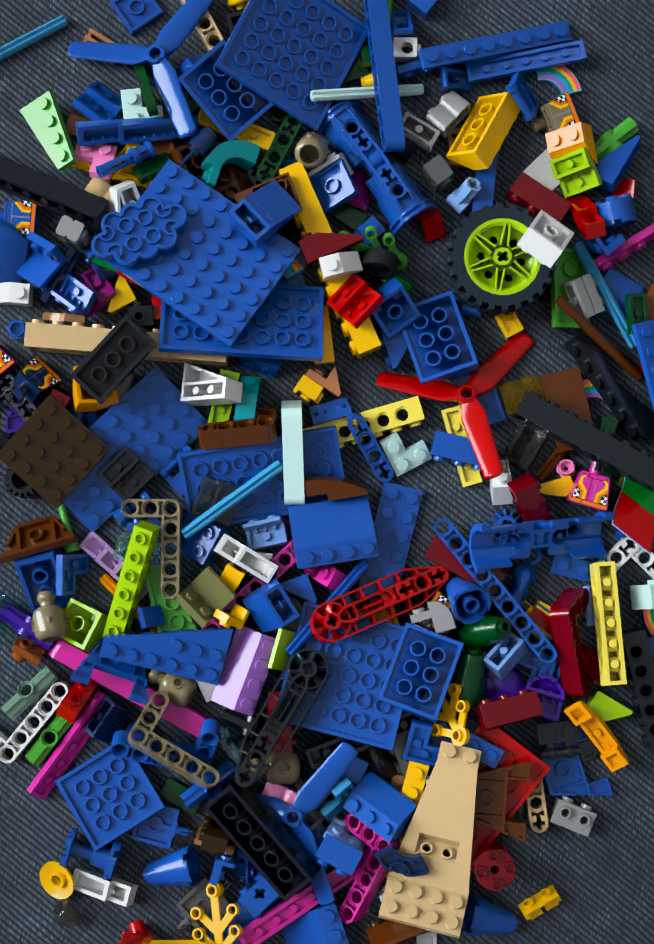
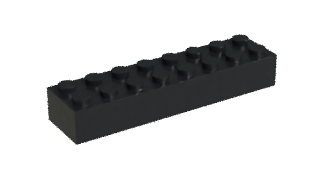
(586, 439)

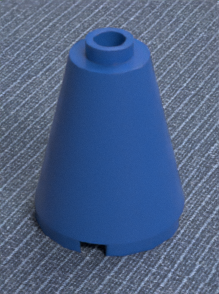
(467, 600)
(175, 869)
(487, 918)

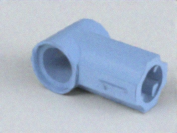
(462, 196)

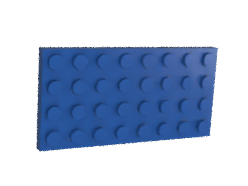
(283, 328)
(147, 422)
(242, 463)

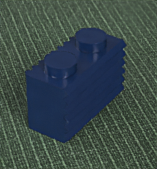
(107, 720)

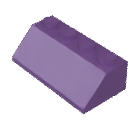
(244, 670)

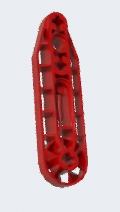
(388, 597)

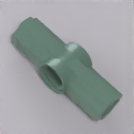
(29, 693)

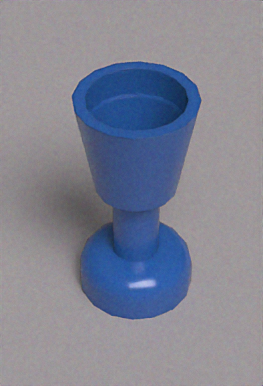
(121, 518)

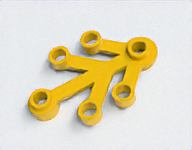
(458, 732)
(216, 925)

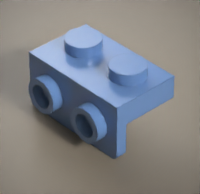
(266, 532)

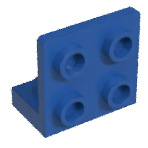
(43, 261)
(202, 543)

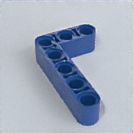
(202, 749)

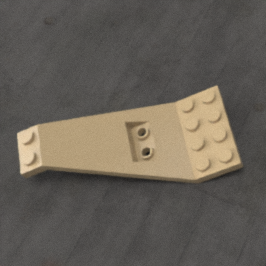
(443, 824)

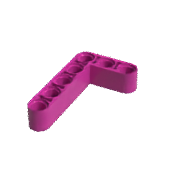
(369, 869)

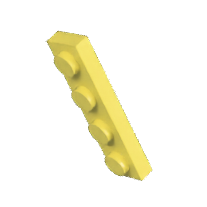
(454, 426)

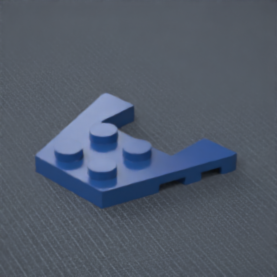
(124, 670)
(568, 776)

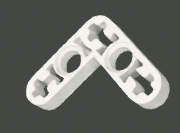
(633, 553)

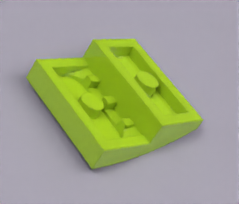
(576, 172)
(279, 656)

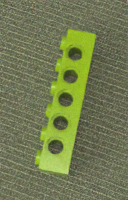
(132, 578)

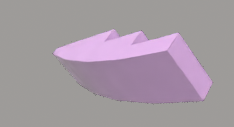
(103, 555)

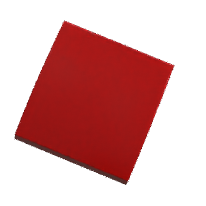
(355, 301)

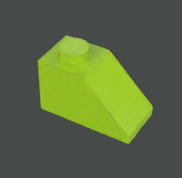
(607, 707)

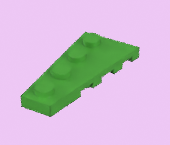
(174, 615)

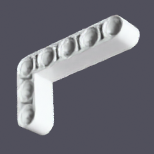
(26, 726)

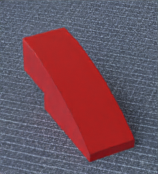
(586, 217)

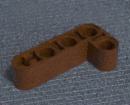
(240, 432)

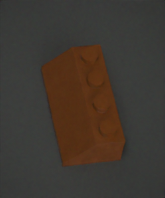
(392, 932)

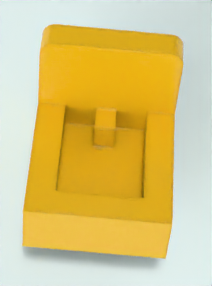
(235, 618)

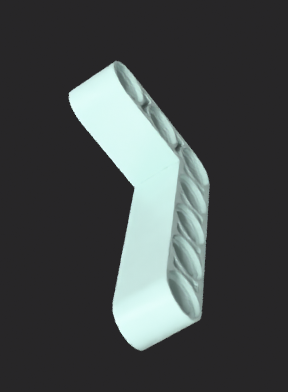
(292, 452)

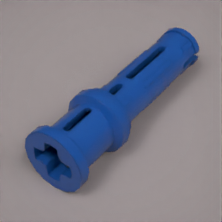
(134, 158)

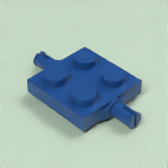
(160, 828)

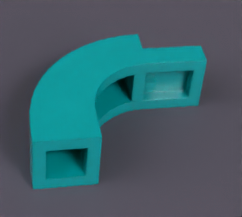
(230, 152)
(249, 398)

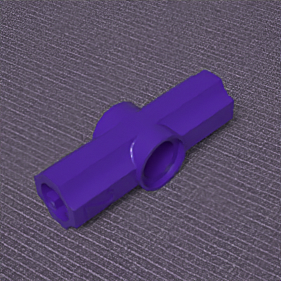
(22, 624)

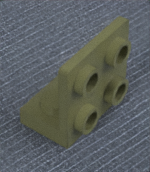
(205, 596)

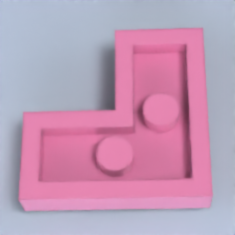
(96, 155)

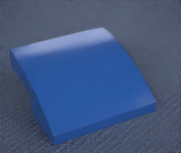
(99, 102)
(620, 286)

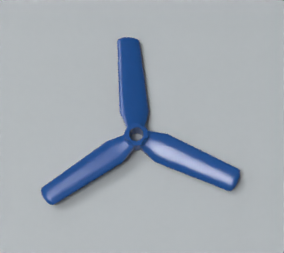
(164, 74)
(306, 800)

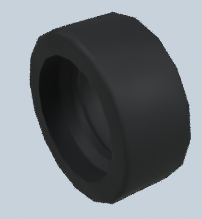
(379, 263)

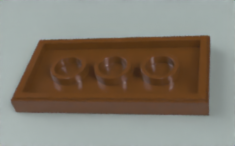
(568, 391)

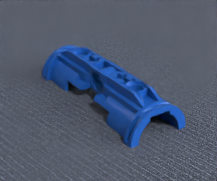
(396, 209)
(580, 543)

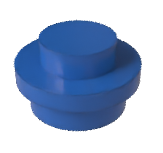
(16, 329)

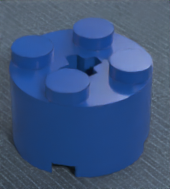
(617, 211)

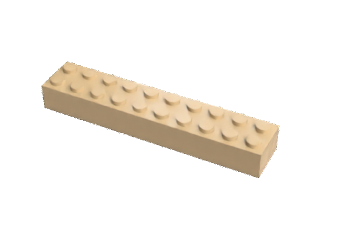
(83, 339)

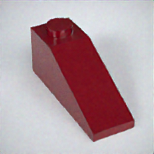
(323, 244)

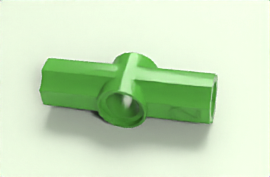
(615, 138)
(42, 746)

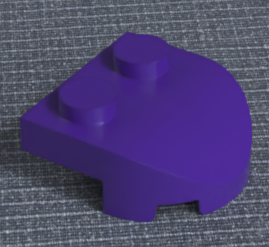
(496, 687)
(549, 694)

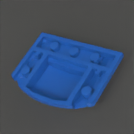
(12, 252)

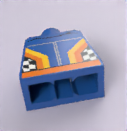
(21, 215)

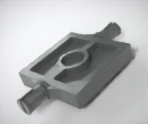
(198, 897)

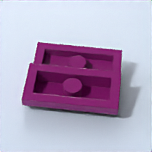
(104, 290)

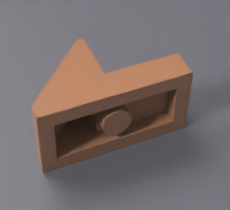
(330, 384)

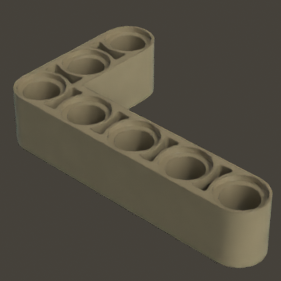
(166, 539)
(167, 747)

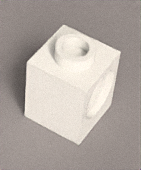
(399, 43)

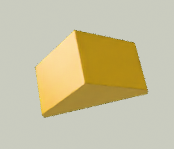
(123, 297)

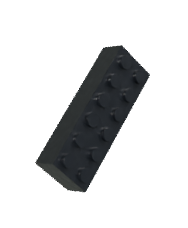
(262, 839)

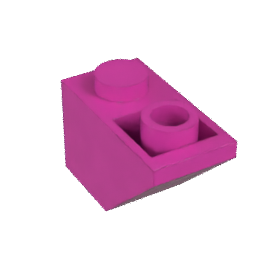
(326, 575)

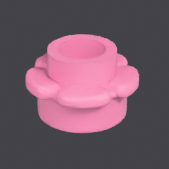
(568, 464)

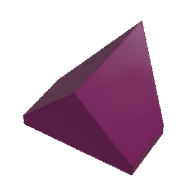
(363, 198)

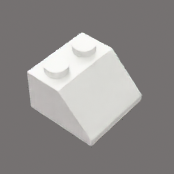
(545, 239)

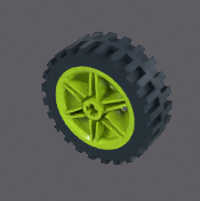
(468, 272)

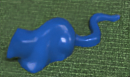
(523, 577)

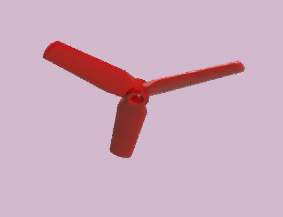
(473, 414)

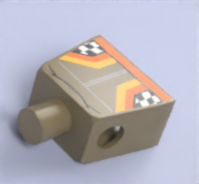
(556, 114)

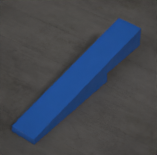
(127, 130)

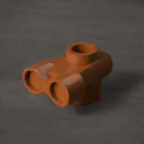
(25, 650)

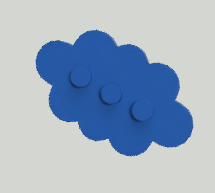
(139, 231)

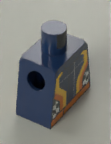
(35, 380)

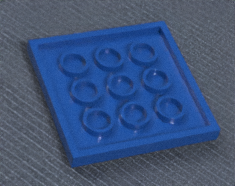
(109, 797)

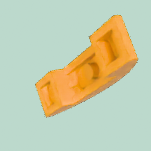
(599, 733)

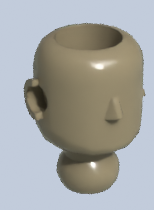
(311, 150)
(49, 619)
(178, 688)
(284, 771)

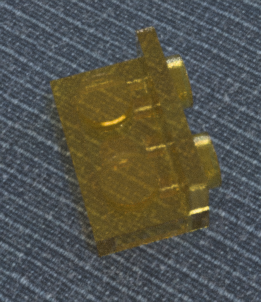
(513, 391)

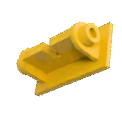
(532, 906)

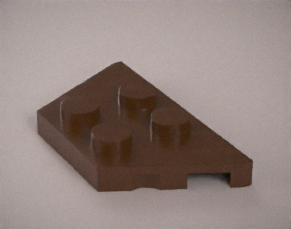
(35, 538)

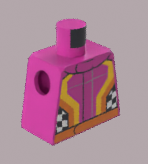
(591, 488)

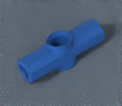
(197, 794)

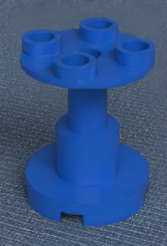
(102, 858)

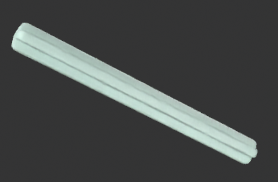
(361, 92)

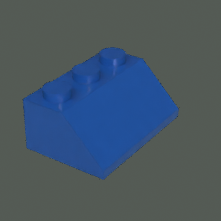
(381, 807)

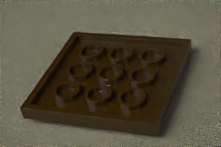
(53, 451)

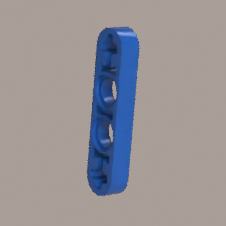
(368, 448)

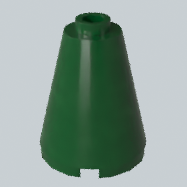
(485, 632)
(470, 676)

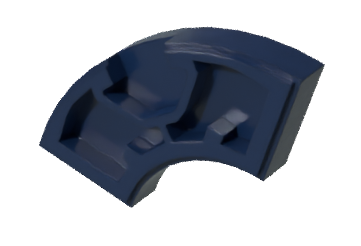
(406, 864)

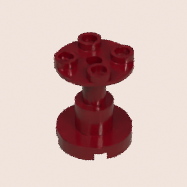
(494, 867)

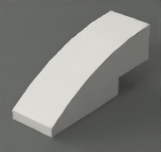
(245, 558)
(92, 884)

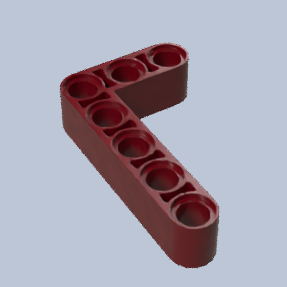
(568, 641)

